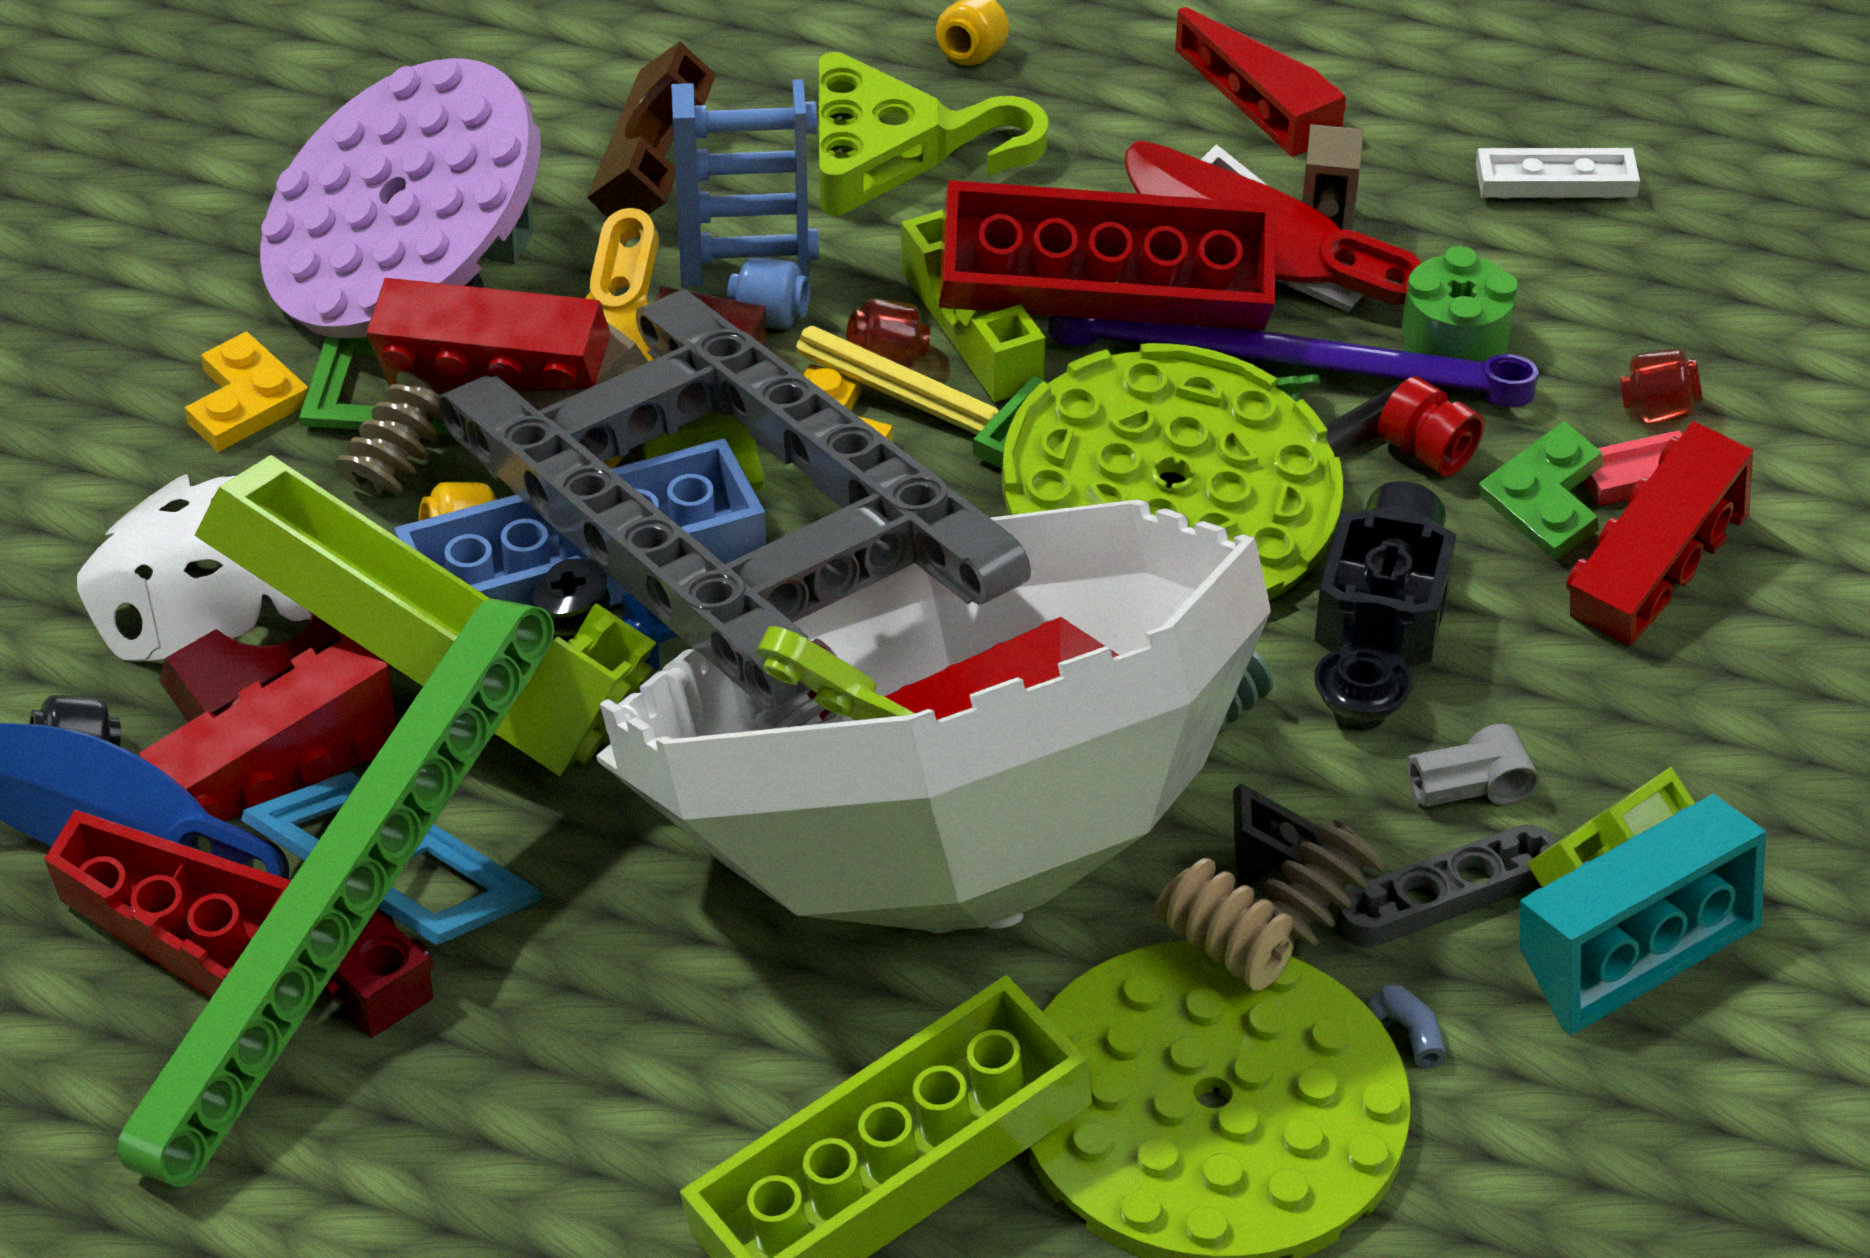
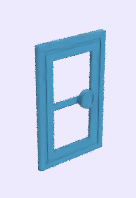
(506, 891)

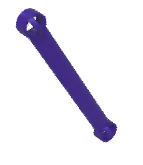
(1501, 379)

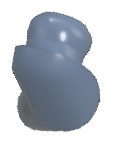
(1417, 1018)

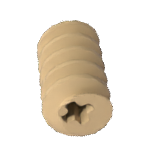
(1225, 924)

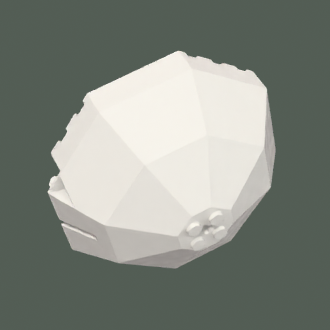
(990, 804)

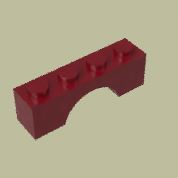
(217, 667)

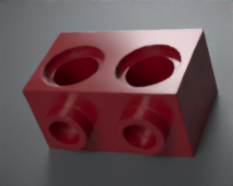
(382, 976)

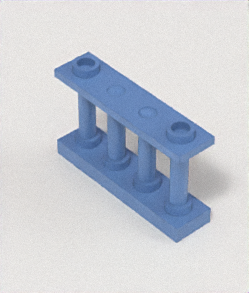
(697, 165)

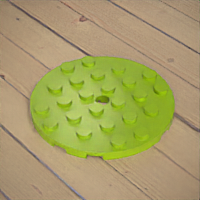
(1217, 421)
(1271, 1174)

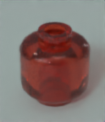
(889, 330)
(1662, 385)

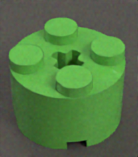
(1459, 307)

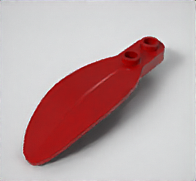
(1306, 239)

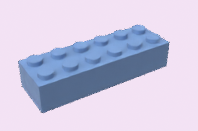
(509, 547)

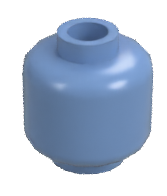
(775, 285)

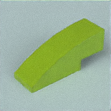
(1615, 825)

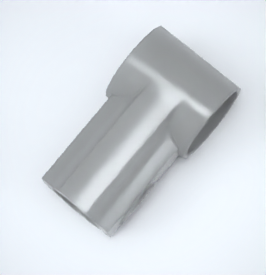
(1489, 765)

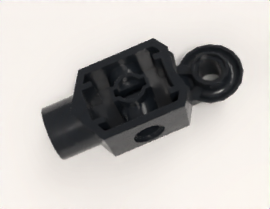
(1382, 602)

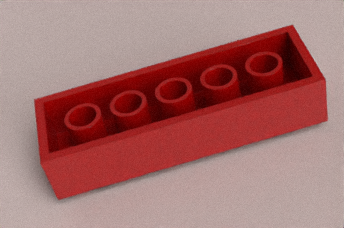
(1108, 255)

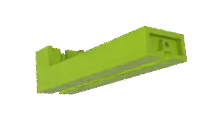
(414, 608)

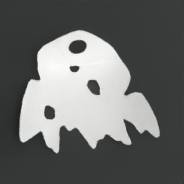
(171, 602)

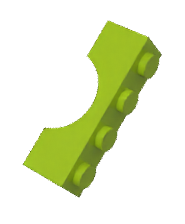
(997, 346)

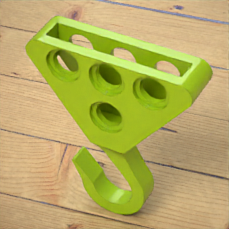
(904, 132)

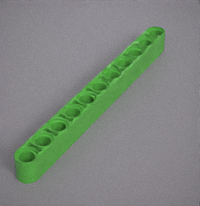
(334, 894)

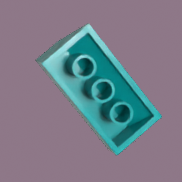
(1644, 911)

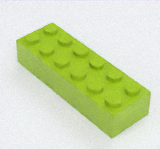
(896, 1136)

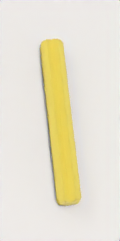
(895, 380)

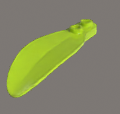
(837, 683)

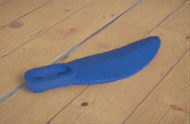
(61, 770)

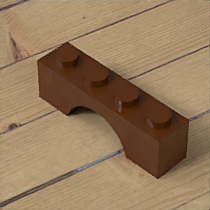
(634, 162)

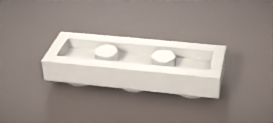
(1557, 172)

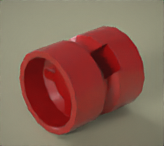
(1426, 424)

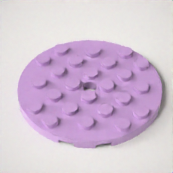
(449, 154)

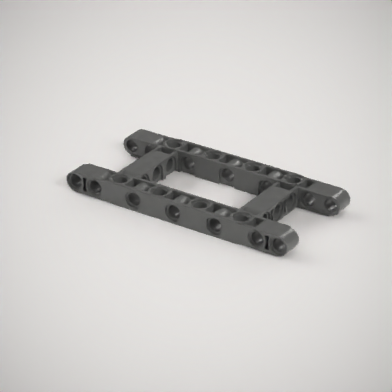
(703, 364)

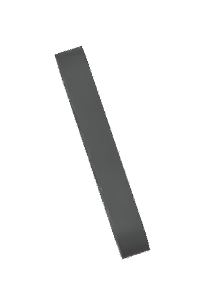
(1442, 878)

